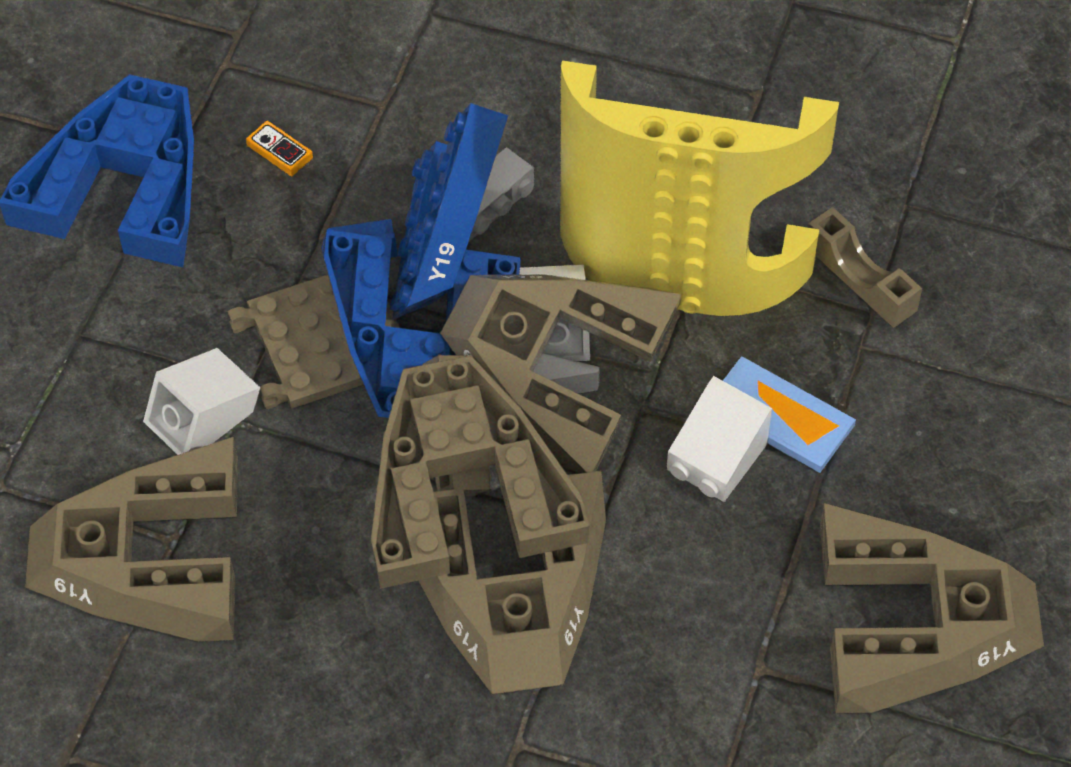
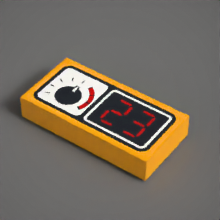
(279, 148)

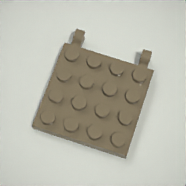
(302, 341)

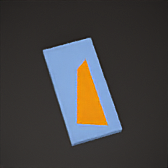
(799, 421)

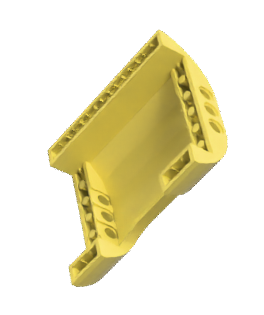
(673, 193)

